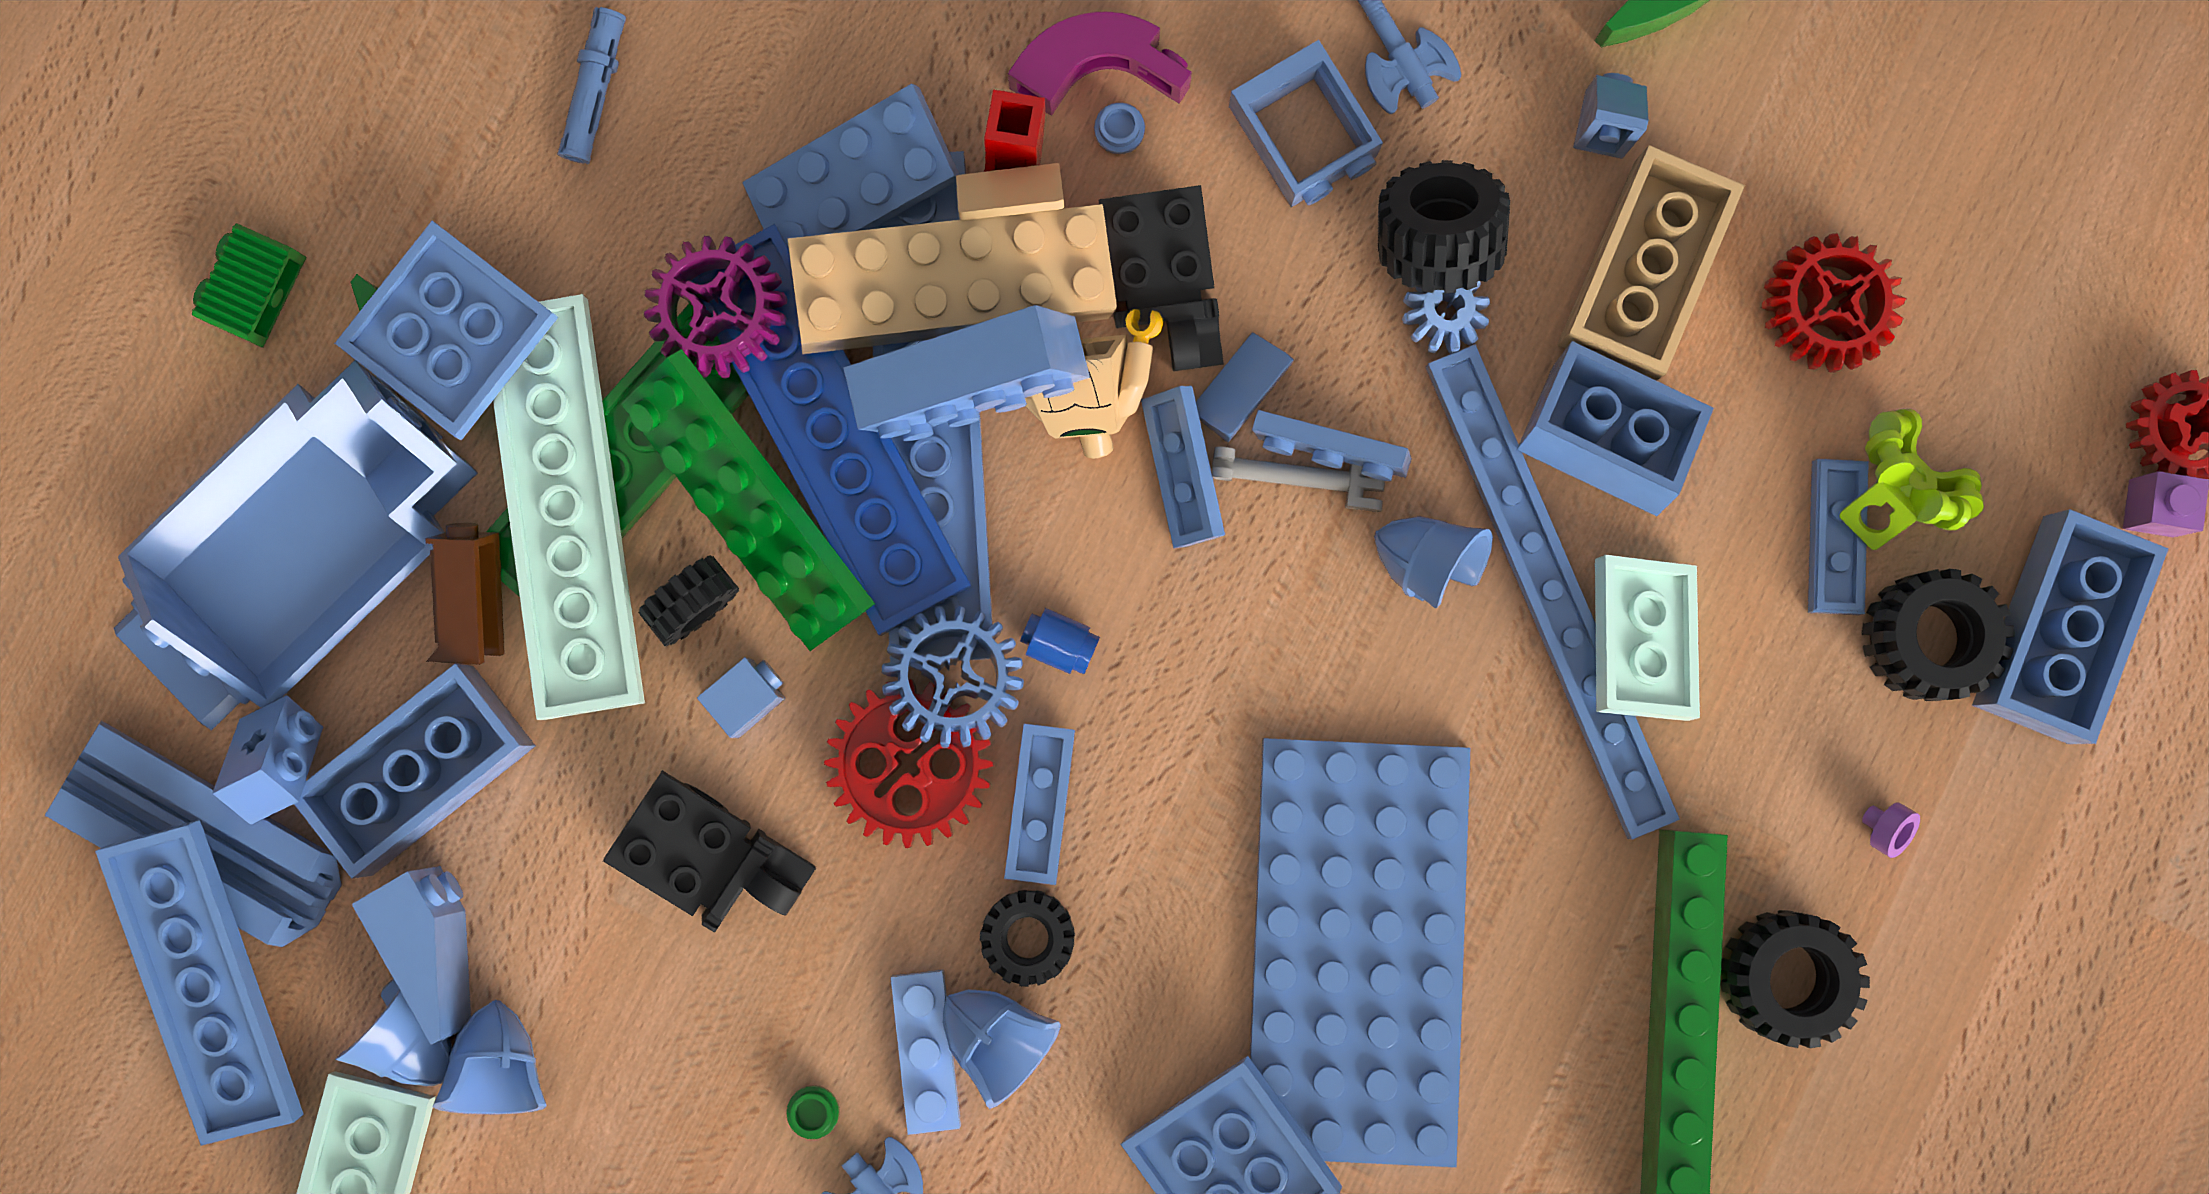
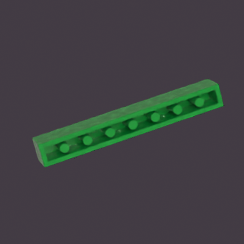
(1684, 1013)

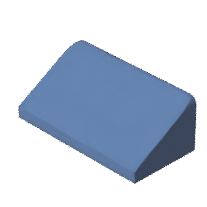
(1242, 386)

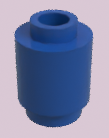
(1059, 641)

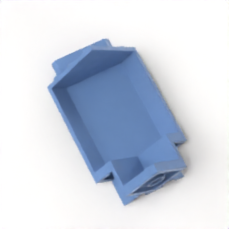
(286, 544)

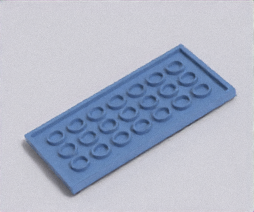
(1362, 945)

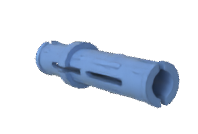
(595, 70)

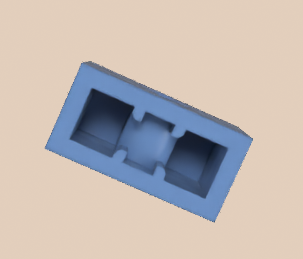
(268, 760)

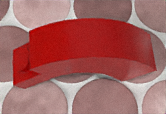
(1014, 131)

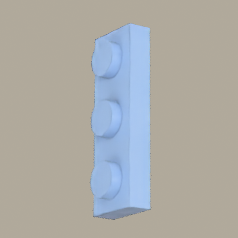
(924, 1053)

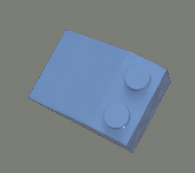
(424, 945)

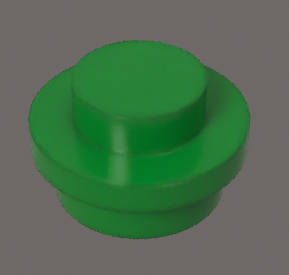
(813, 1112)

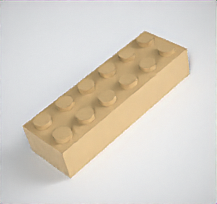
(948, 276)

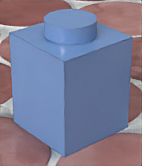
(743, 696)

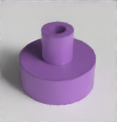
(1891, 829)

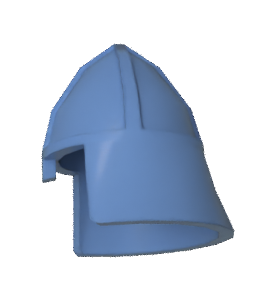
(1428, 552)
(996, 1040)
(398, 1046)
(491, 1067)

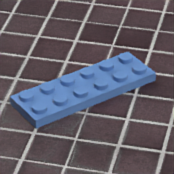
(200, 982)

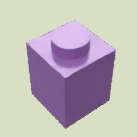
(2166, 504)

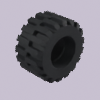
(1443, 226)
(1978, 629)
(1835, 987)

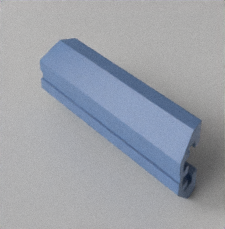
(269, 872)

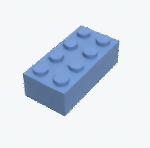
(967, 373)
(2073, 626)
(412, 770)

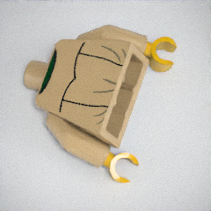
(1110, 394)

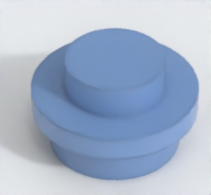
(1119, 128)

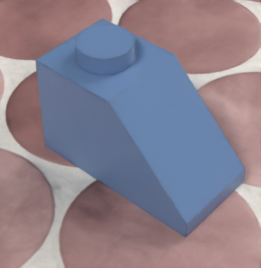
(1612, 115)

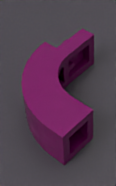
(1093, 44)

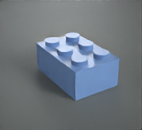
(1615, 429)

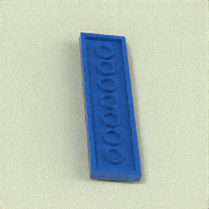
(845, 474)

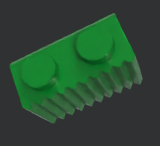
(247, 284)

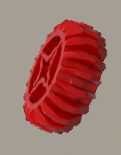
(1819, 287)

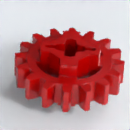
(2163, 428)

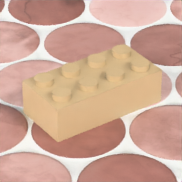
(1652, 262)

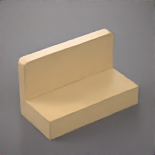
(1009, 192)

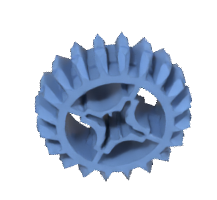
(974, 687)

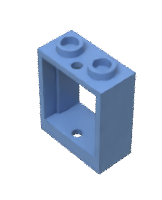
(1283, 79)

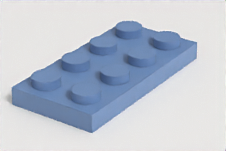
(856, 171)

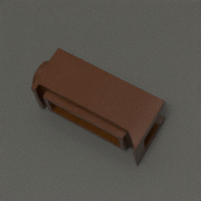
(466, 594)

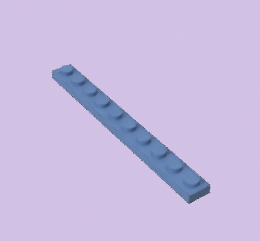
(1548, 587)

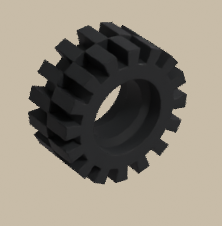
(688, 600)
(1020, 969)

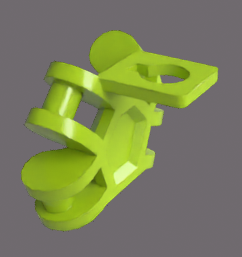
(1910, 484)

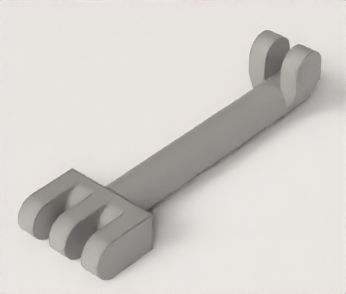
(1226, 467)

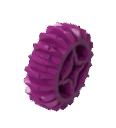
(726, 286)

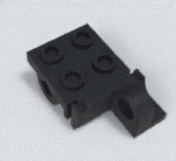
(1162, 266)
(699, 854)

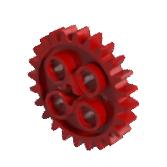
(941, 797)

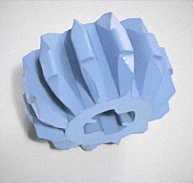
(1451, 331)

